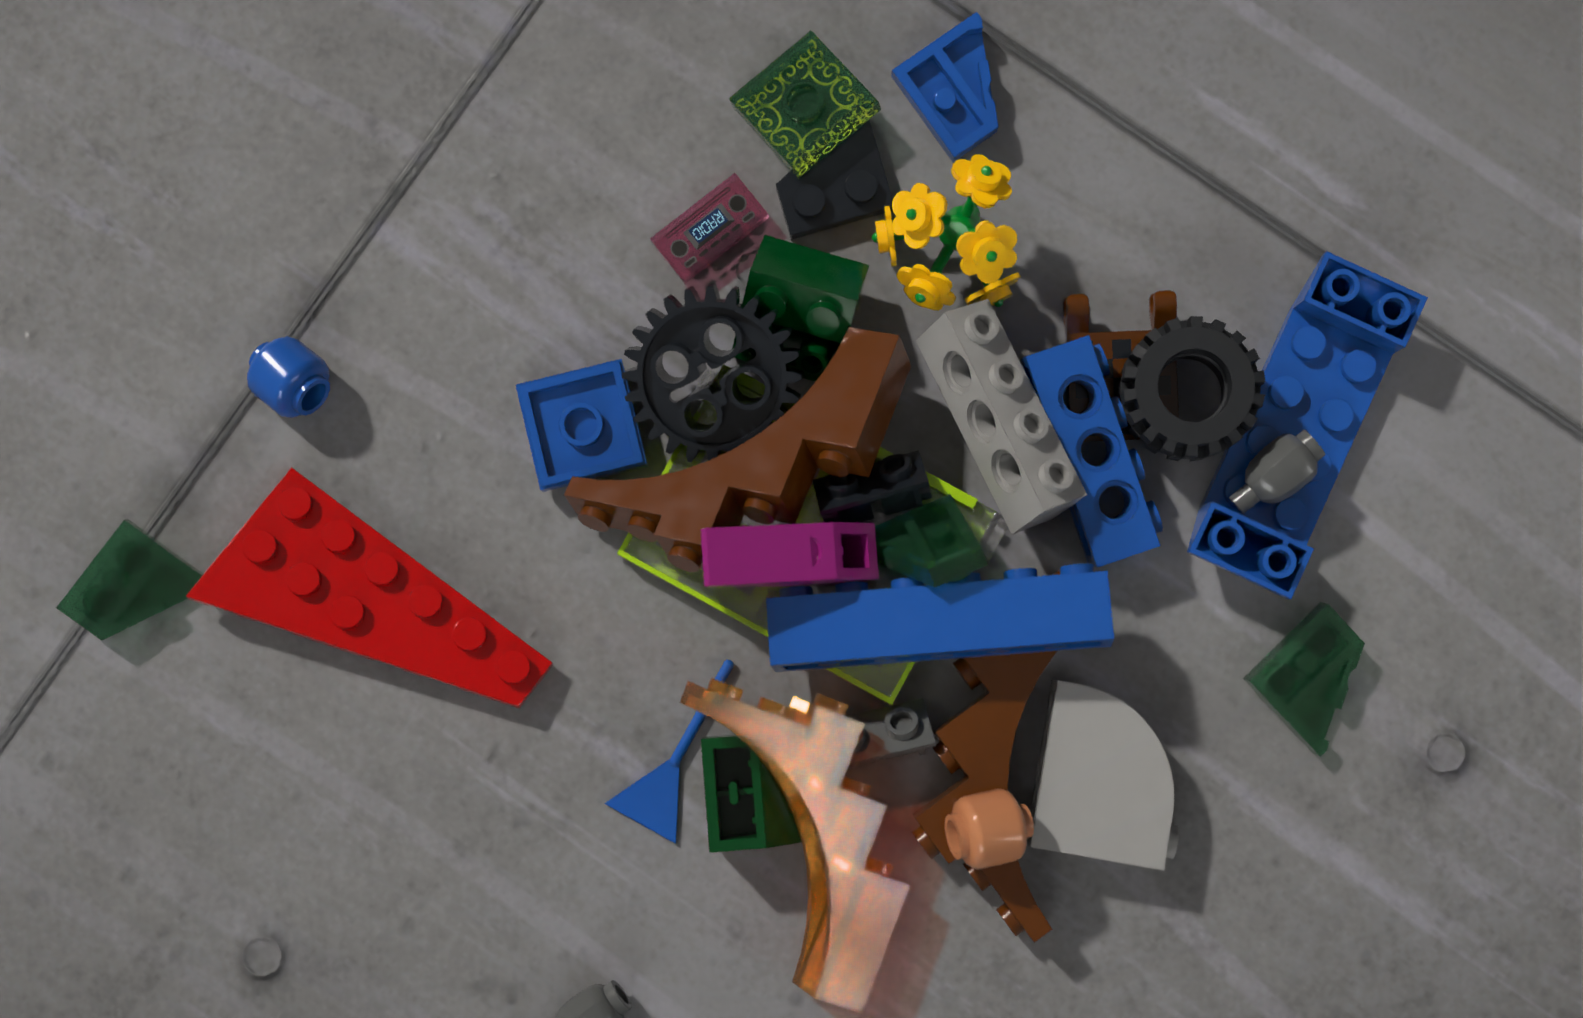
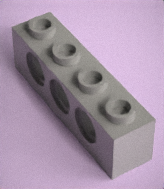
(1000, 416)

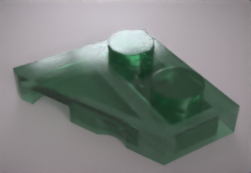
(128, 583)

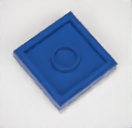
(581, 425)

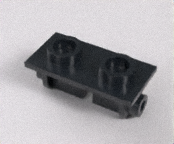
(895, 480)

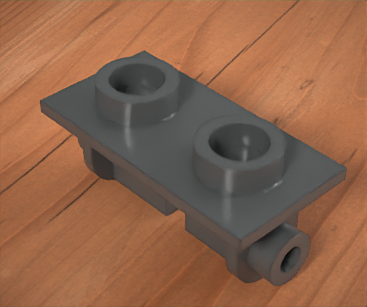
(892, 732)

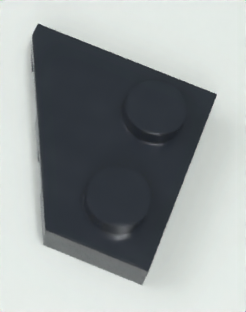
(838, 189)

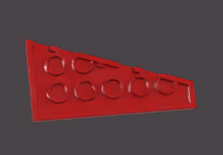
(345, 585)

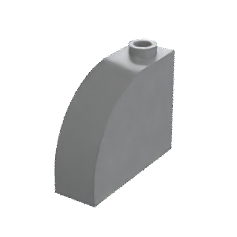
(1102, 781)

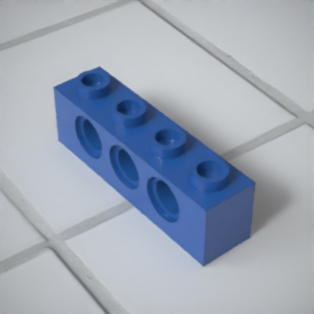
(1136, 526)

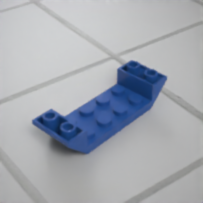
(1317, 382)

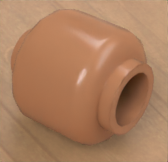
(988, 829)

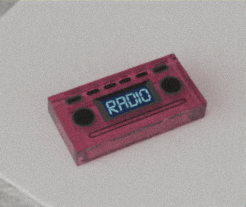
(709, 228)

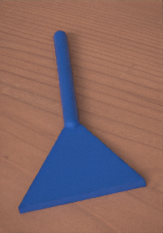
(655, 796)

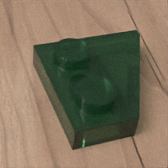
(930, 544)
(1309, 675)

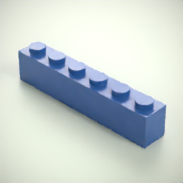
(940, 622)

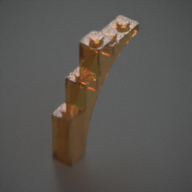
(849, 892)

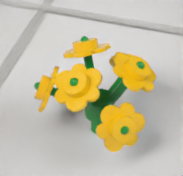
(980, 243)

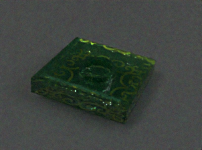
(805, 104)

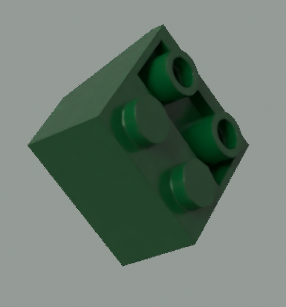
(813, 295)
(743, 799)

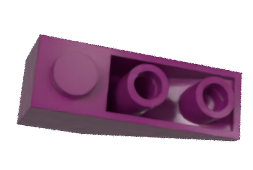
(789, 555)

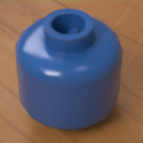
(288, 377)

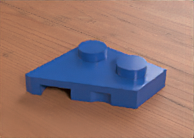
(952, 88)

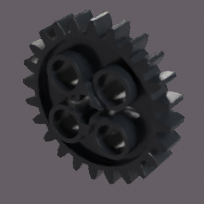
(687, 332)

